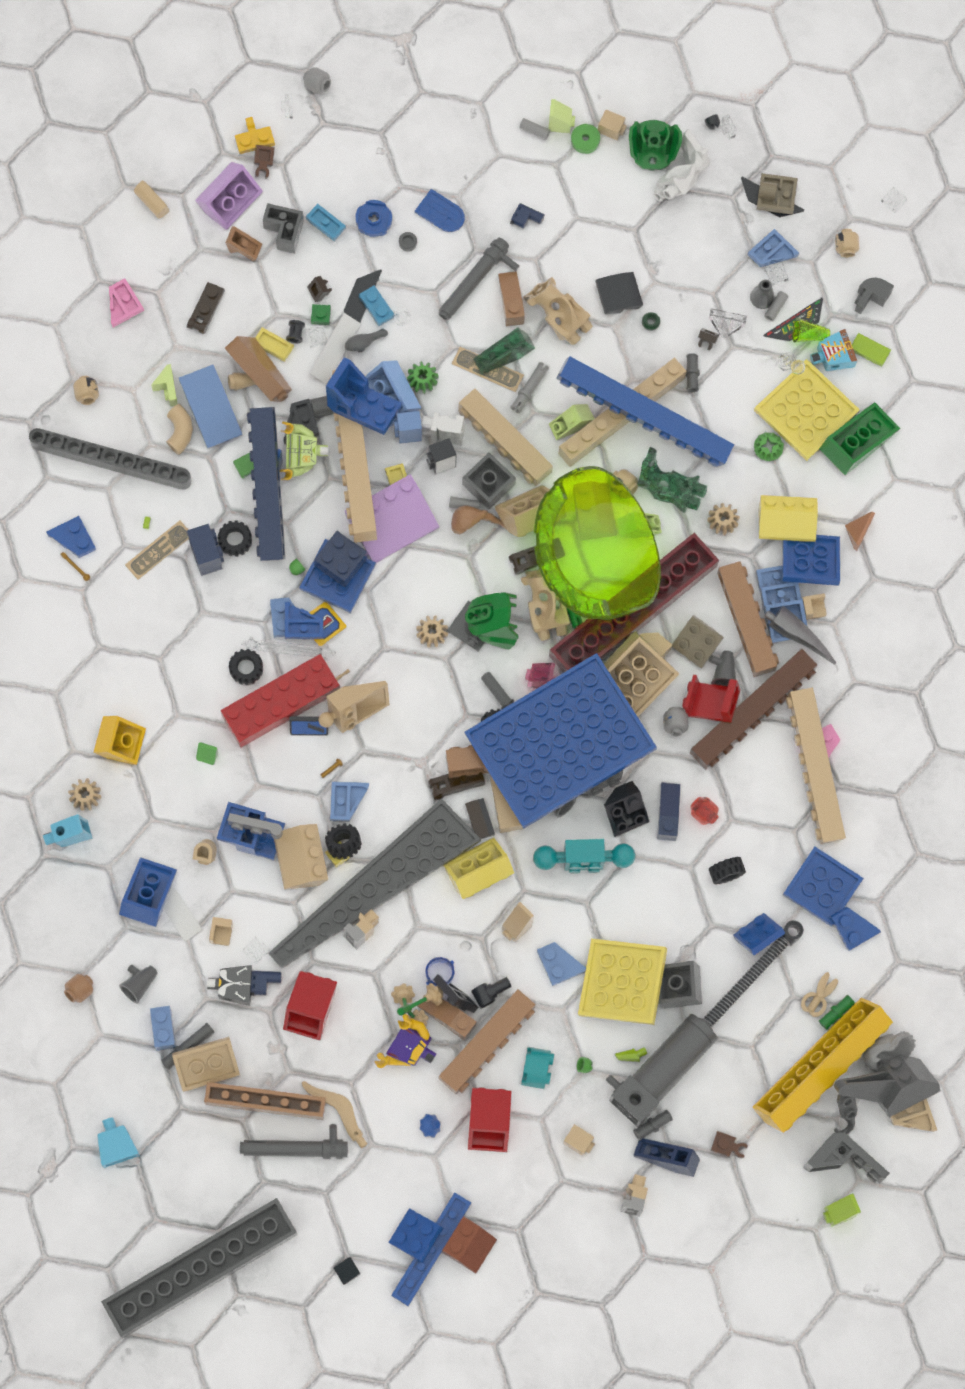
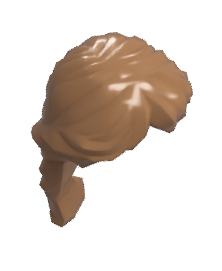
(467, 516)

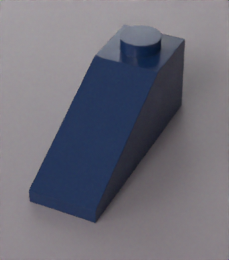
(668, 812)
(668, 1156)

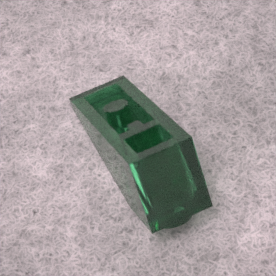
(506, 350)

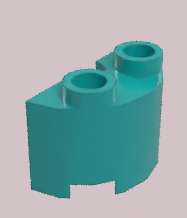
(536, 1068)

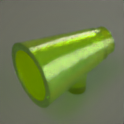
(807, 331)

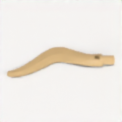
(344, 1109)

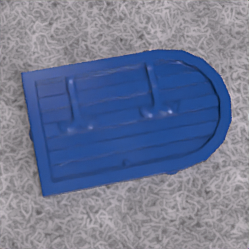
(441, 212)

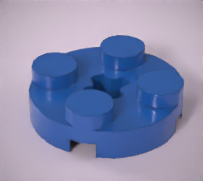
(376, 228)

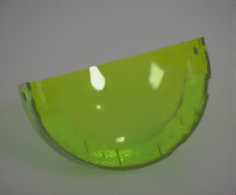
(596, 545)

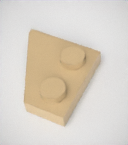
(916, 1117)

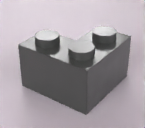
(287, 223)

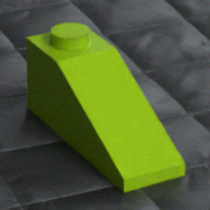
(841, 1210)

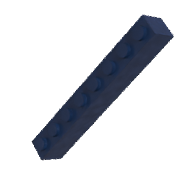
(267, 483)

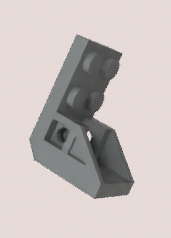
(829, 1158)

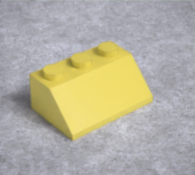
(788, 518)
(479, 868)

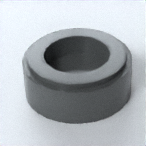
(407, 241)

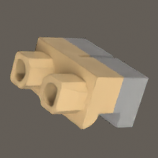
(362, 930)
(637, 1196)

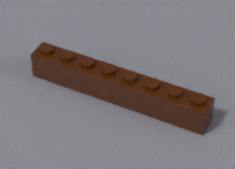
(753, 709)

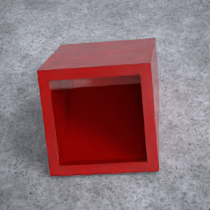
(309, 1005)
(489, 1119)

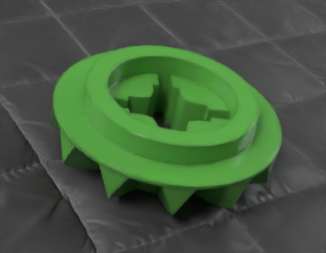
(763, 452)

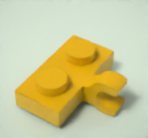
(247, 141)

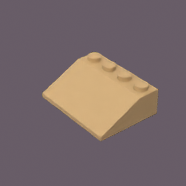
(640, 672)

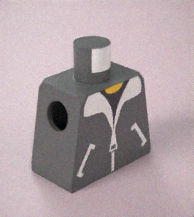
(233, 984)

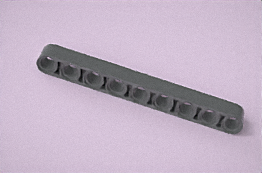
(116, 465)

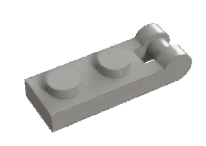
(256, 826)

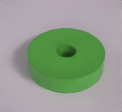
(581, 145)

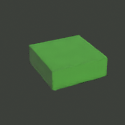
(244, 465)

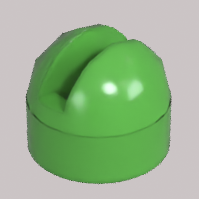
(296, 567)
(584, 1065)

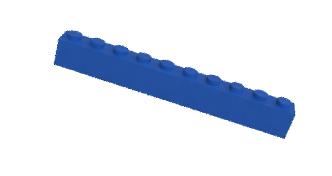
(644, 411)

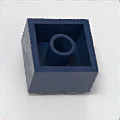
(204, 548)
(341, 558)

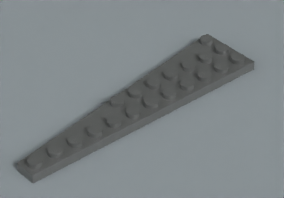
(411, 857)

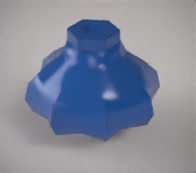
(429, 1125)

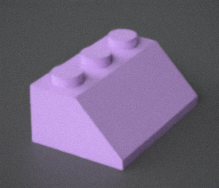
(229, 195)

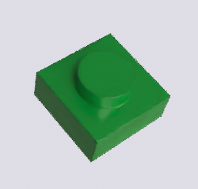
(320, 314)

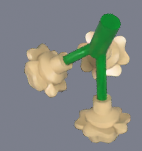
(404, 994)

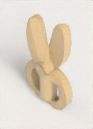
(821, 992)

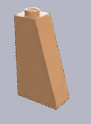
(259, 367)

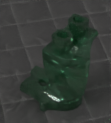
(680, 488)

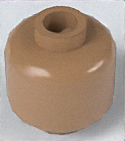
(78, 988)

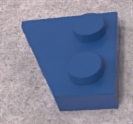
(73, 536)
(302, 624)
(853, 928)

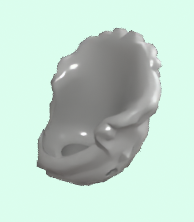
(888, 1047)

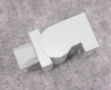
(443, 428)

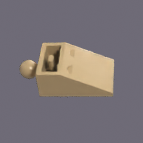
(354, 704)

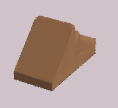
(243, 243)

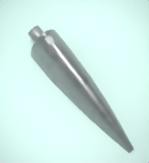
(793, 628)

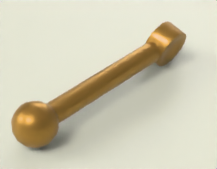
(86, 577)

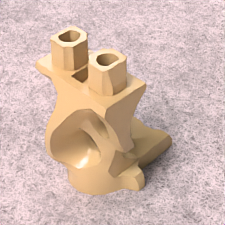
(569, 312)
(550, 616)

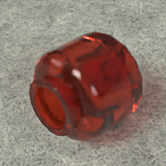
(704, 810)

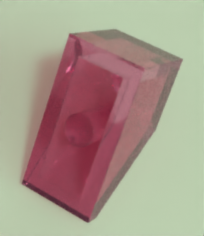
(540, 674)

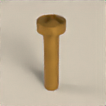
(330, 769)

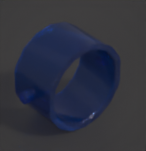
(436, 960)

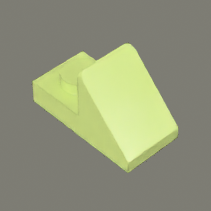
(166, 382)

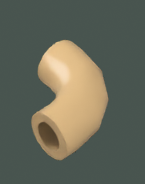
(182, 429)

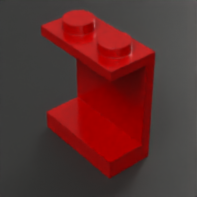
(711, 700)

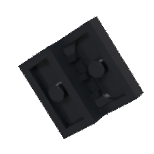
(619, 293)

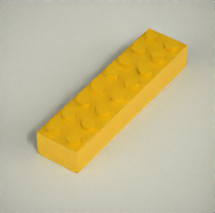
(822, 1065)

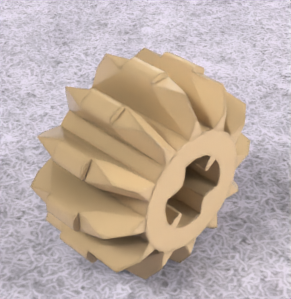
(726, 525)
(423, 631)
(76, 796)

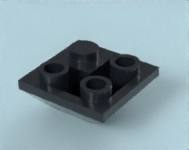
(625, 809)

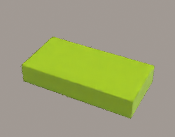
(870, 349)

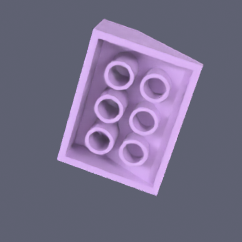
(399, 518)

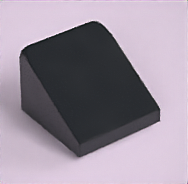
(347, 1270)

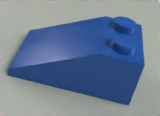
(147, 892)

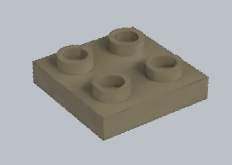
(777, 193)
(697, 641)

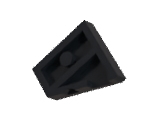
(302, 414)
(456, 996)

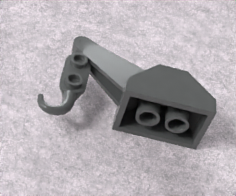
(894, 1086)

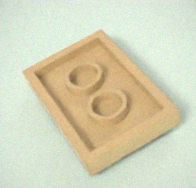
(205, 1064)

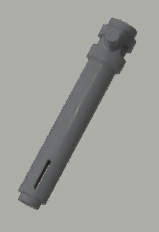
(490, 257)
(327, 1148)

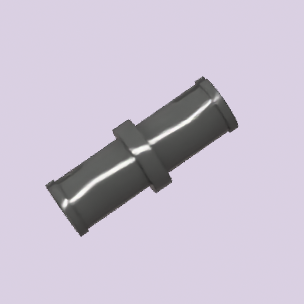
(692, 372)
(652, 1125)

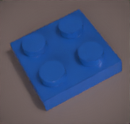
(758, 934)
(415, 1235)

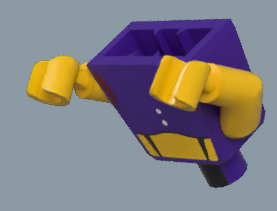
(408, 1045)

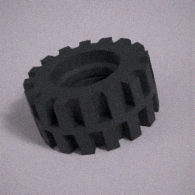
(234, 527)
(245, 655)
(341, 833)
(727, 870)

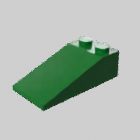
(859, 438)

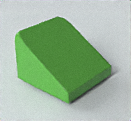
(206, 753)

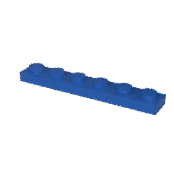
(419, 1270)

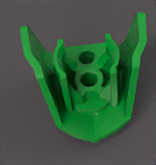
(656, 141)
(493, 619)

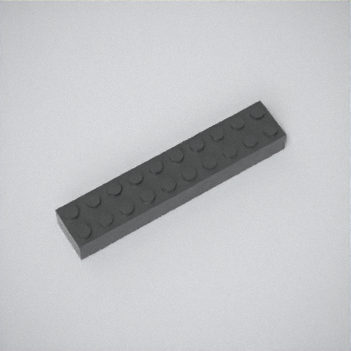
(199, 1268)

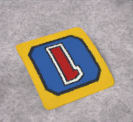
(331, 622)

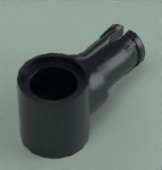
(486, 994)

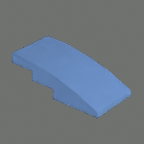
(210, 406)
(778, 593)

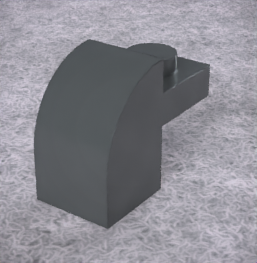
(873, 289)

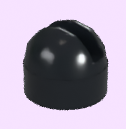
(711, 121)

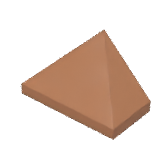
(858, 529)

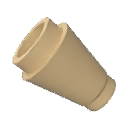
(239, 381)

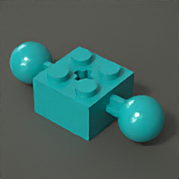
(584, 855)

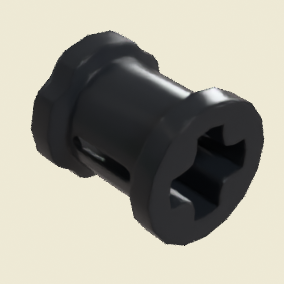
(295, 331)

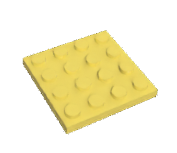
(806, 410)
(622, 981)

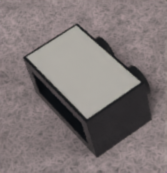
(441, 456)

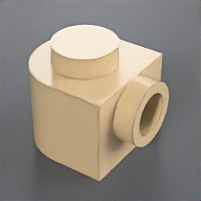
(205, 852)

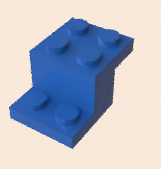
(245, 841)

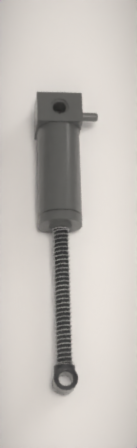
(687, 1043)

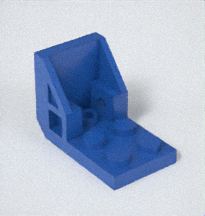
(352, 398)

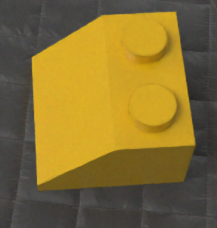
(119, 740)

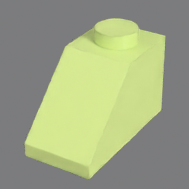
(560, 117)

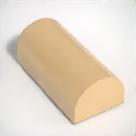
(151, 199)

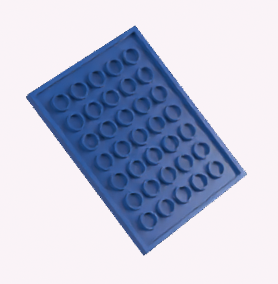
(560, 740)

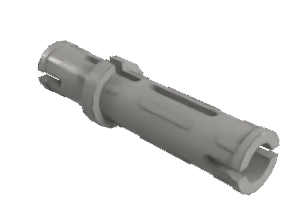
(526, 393)

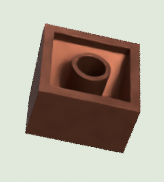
(469, 1245)

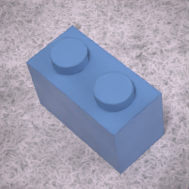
(408, 427)
(162, 1028)

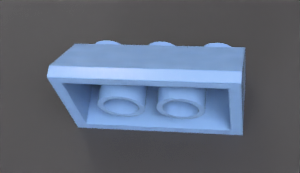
(391, 381)

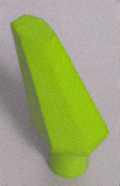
(631, 1055)

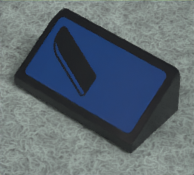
(306, 726)

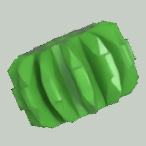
(423, 384)

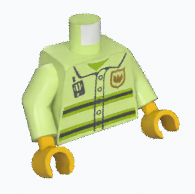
(300, 450)

